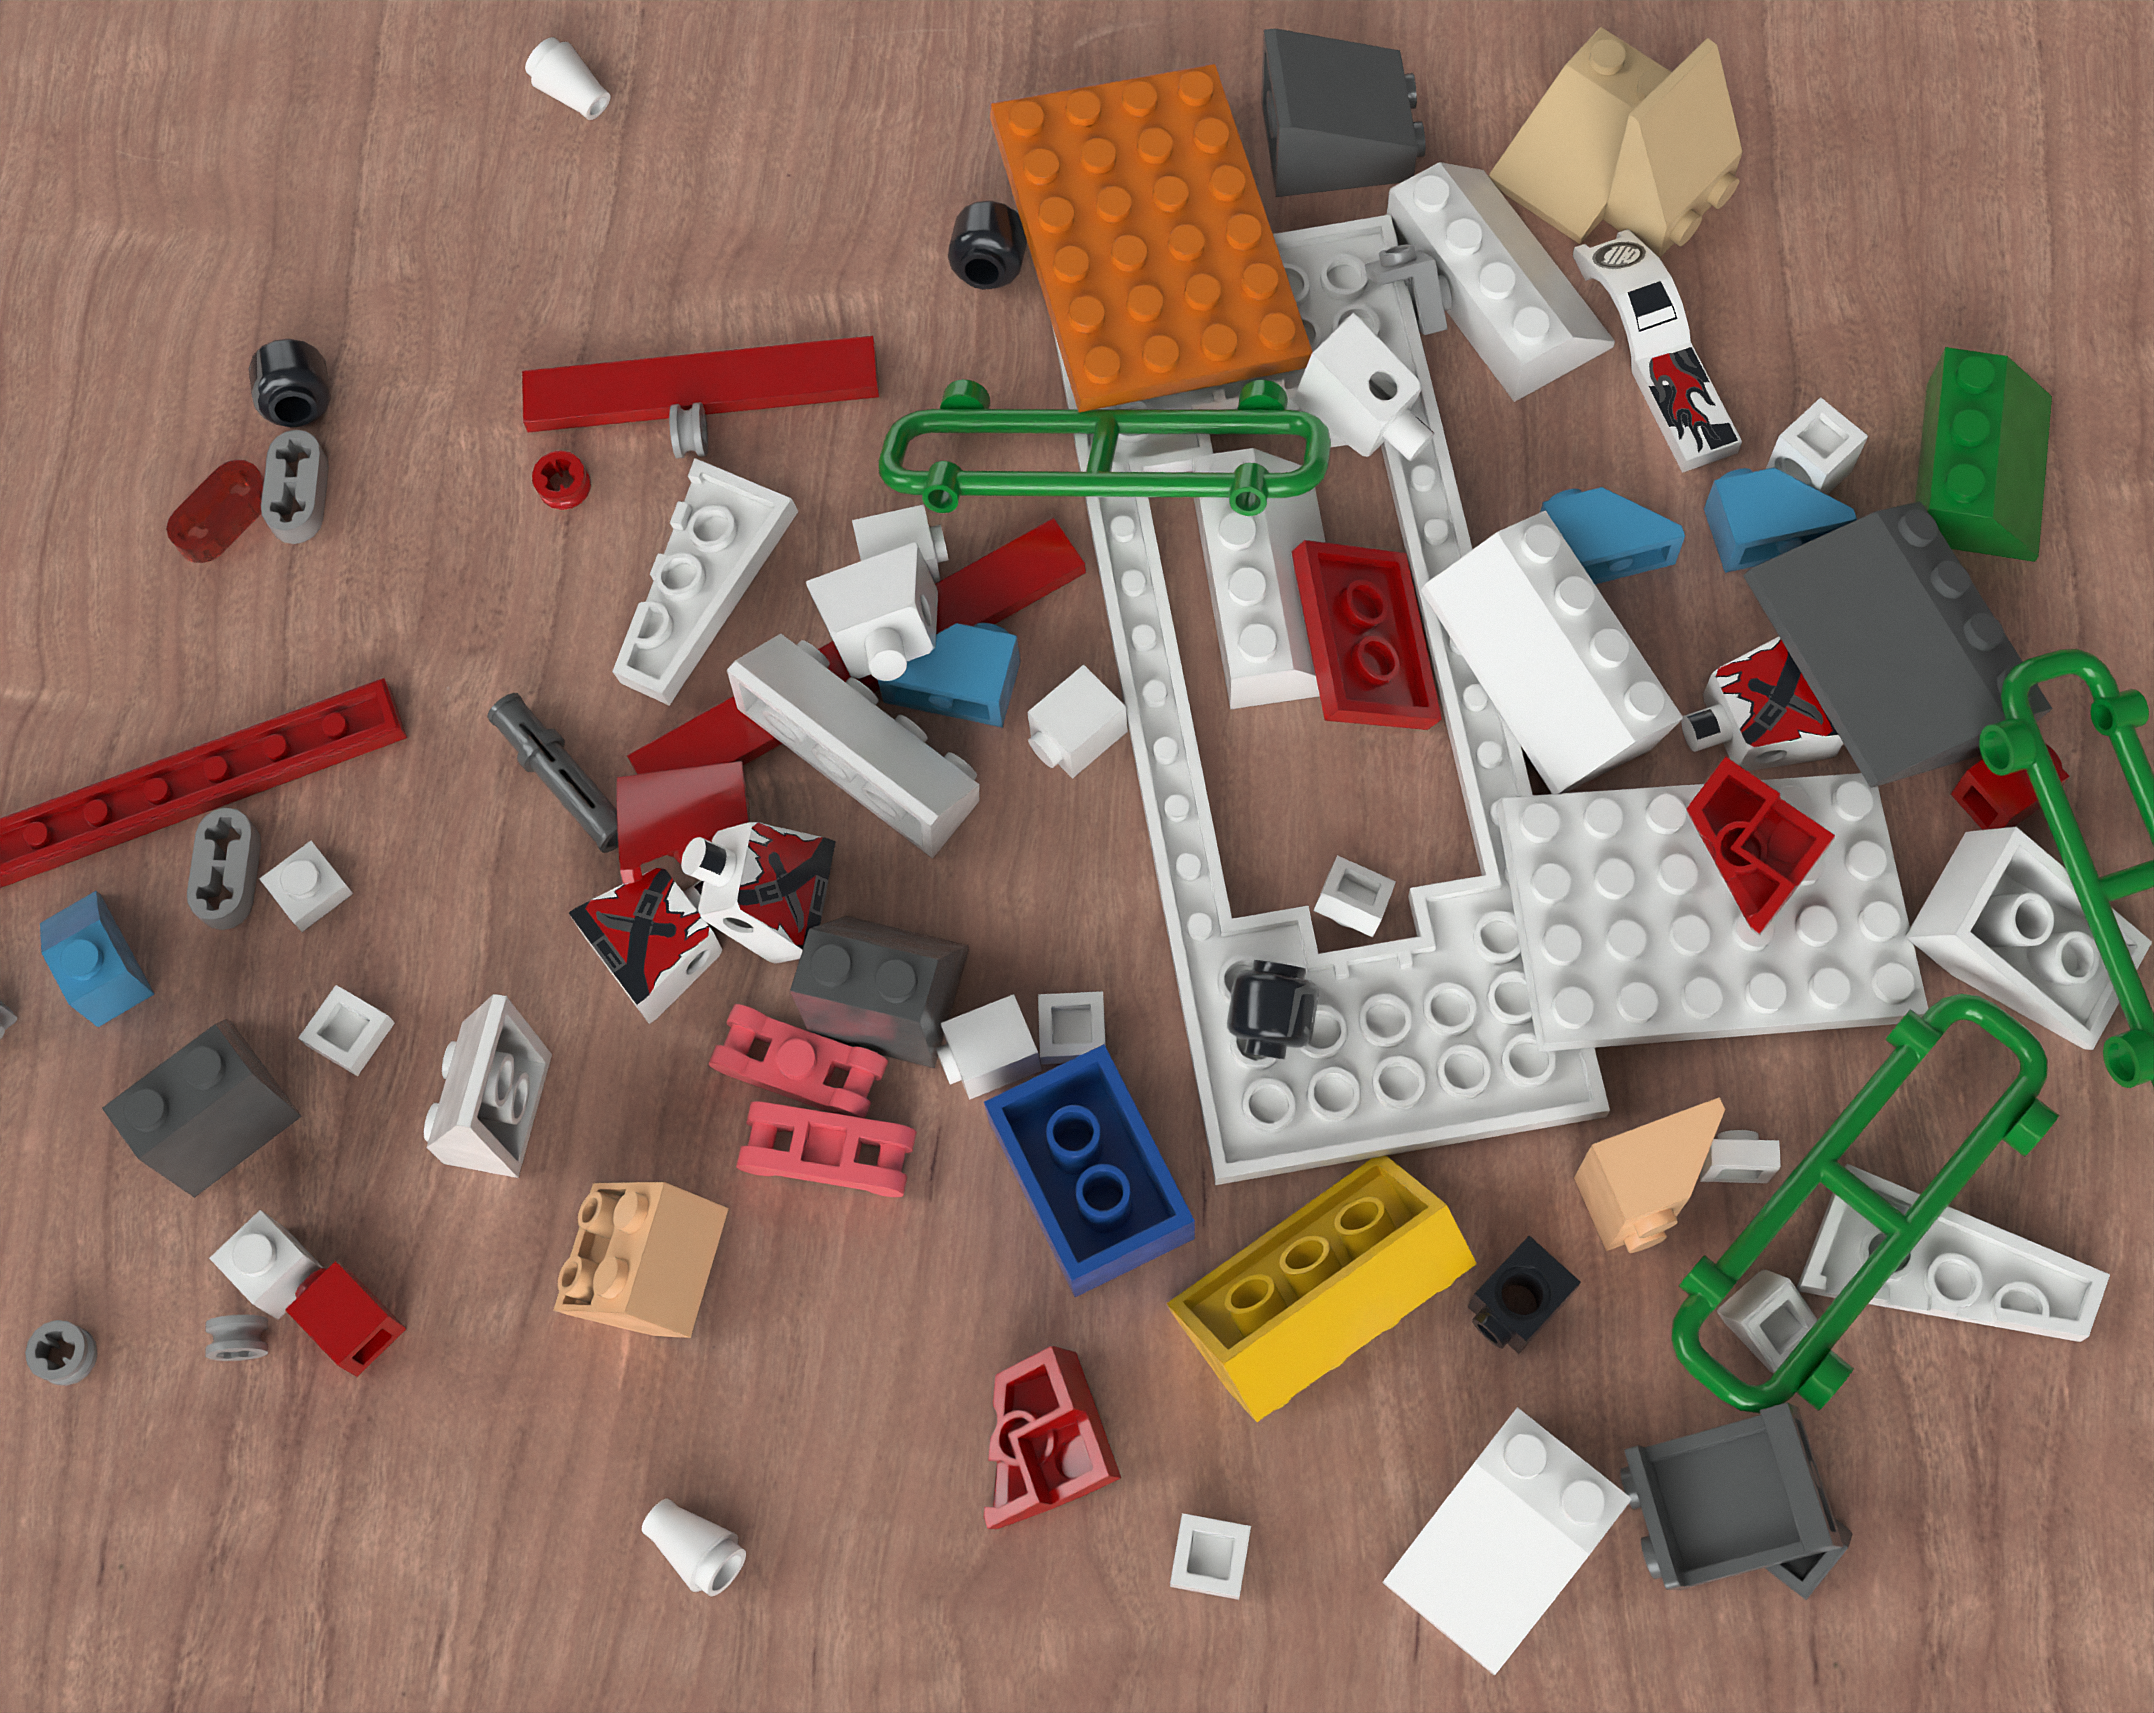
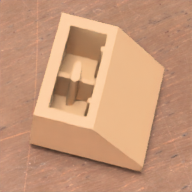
(641, 1257)

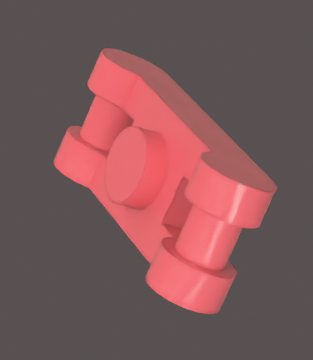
(798, 1063)
(826, 1148)

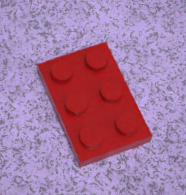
(1365, 636)

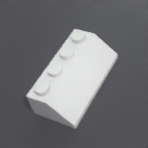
(1500, 278)
(1256, 585)
(1551, 654)
(854, 741)

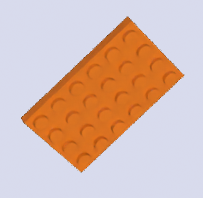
(1149, 237)

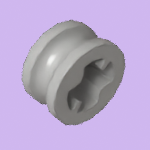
(688, 430)
(46, 1337)
(236, 1337)

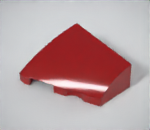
(671, 808)
(1756, 840)
(1045, 1438)

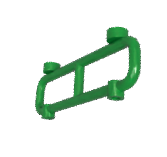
(966, 410)
(2018, 746)
(1812, 1366)

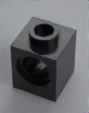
(1538, 1272)

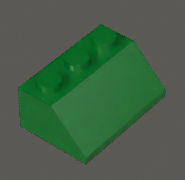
(1984, 454)

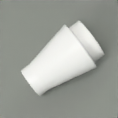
(564, 76)
(696, 1548)

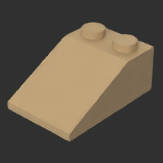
(1573, 138)
(1677, 155)

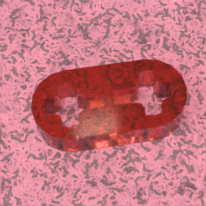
(217, 511)

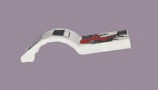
(1662, 350)

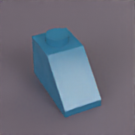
(1767, 515)
(1613, 533)
(962, 677)
(92, 961)

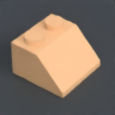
(1646, 1176)

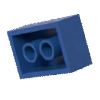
(1090, 1170)

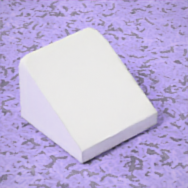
(1768, 1317)

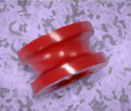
(555, 463)

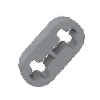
(282, 485)
(210, 868)

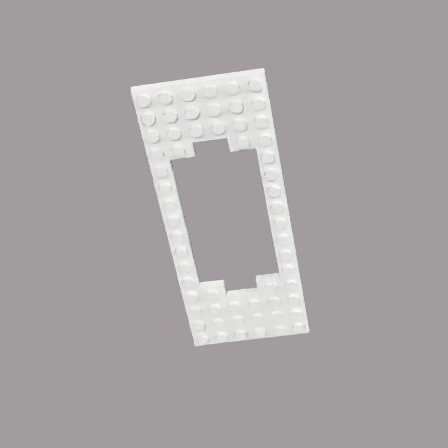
(1409, 1034)

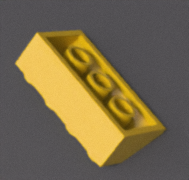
(1322, 1284)

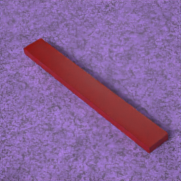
(975, 594)
(198, 780)

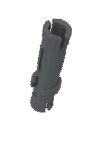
(556, 769)

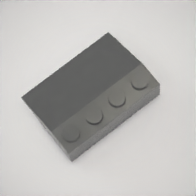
(1892, 641)

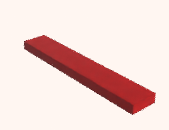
(717, 379)

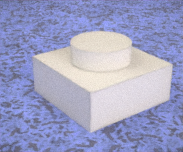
(306, 886)
(1354, 896)
(1070, 1025)
(346, 1030)
(1741, 1158)
(1210, 1556)

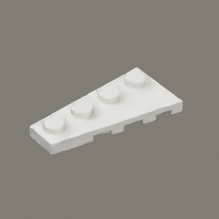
(710, 560)
(1959, 1270)

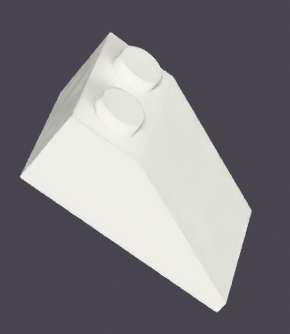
(2018, 934)
(488, 1091)
(1506, 1541)

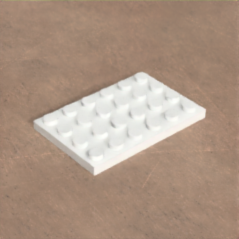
(1645, 944)

